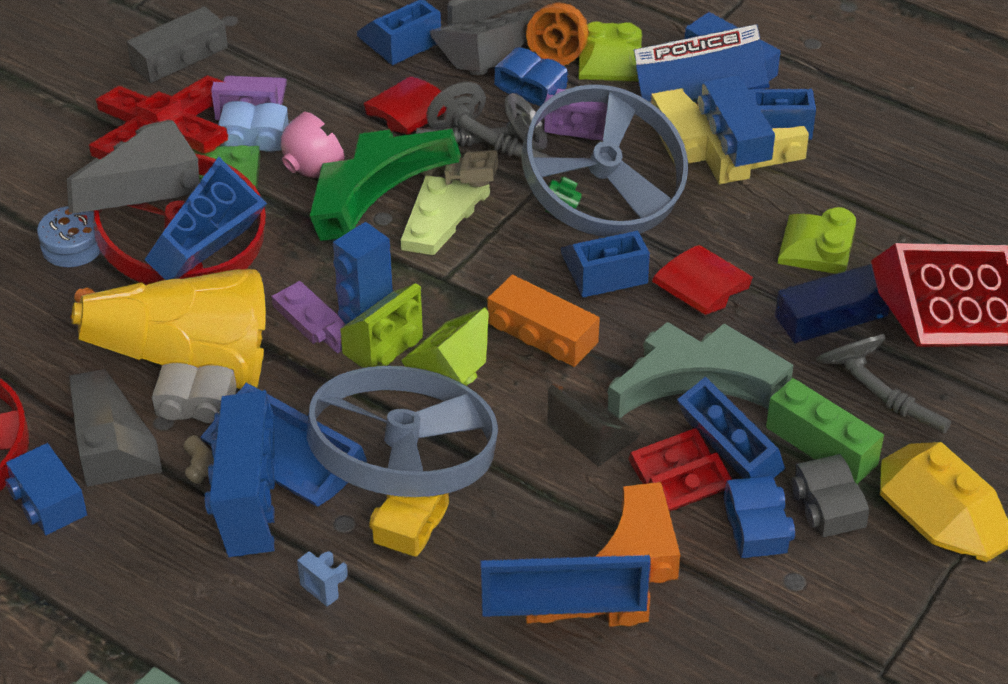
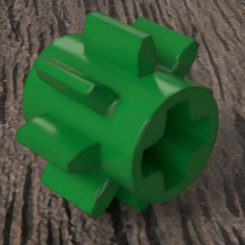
(565, 191)

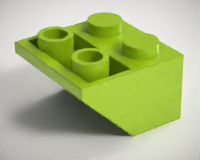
(385, 328)

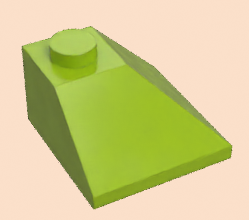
(454, 348)

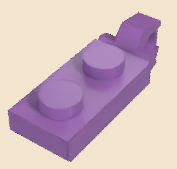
(309, 315)

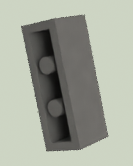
(177, 44)

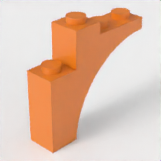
(641, 531)

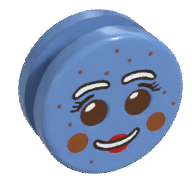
(68, 237)

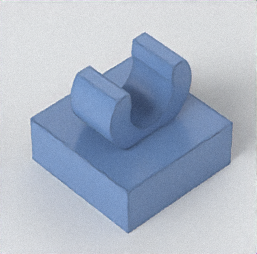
(319, 578)

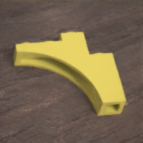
(702, 145)

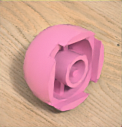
(307, 146)

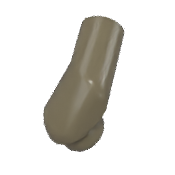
(201, 458)

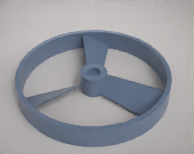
(606, 162)
(405, 475)

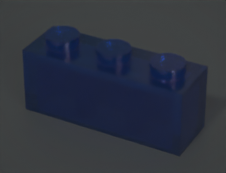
(830, 304)

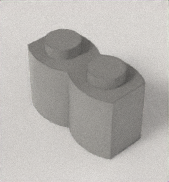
(192, 391)

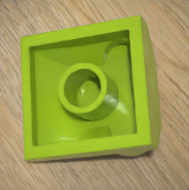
(610, 52)
(819, 241)

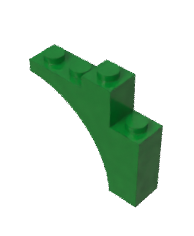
(379, 164)

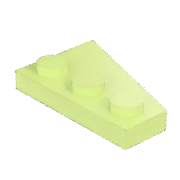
(439, 212)

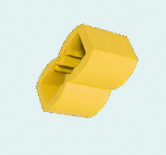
(407, 522)

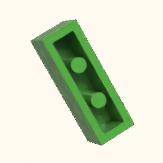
(823, 428)

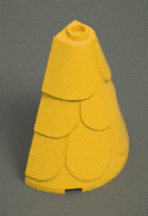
(182, 321)

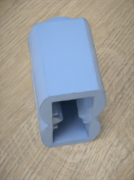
(254, 125)

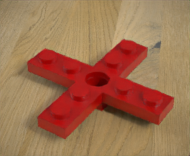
(144, 110)

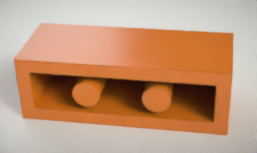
(543, 320)

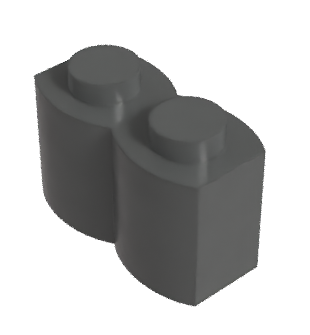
(830, 496)

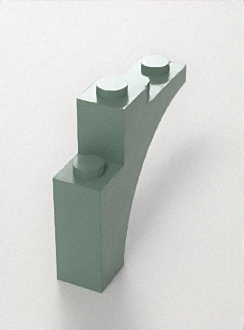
(679, 361)

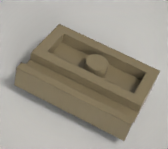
(474, 168)

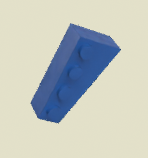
(207, 221)
(243, 473)

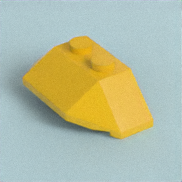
(945, 500)

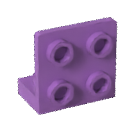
(247, 89)
(577, 119)

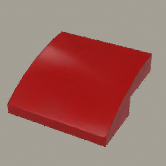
(404, 105)
(702, 279)
(682, 467)

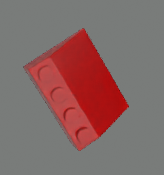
(946, 292)

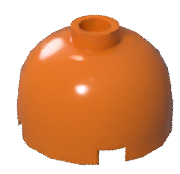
(557, 33)

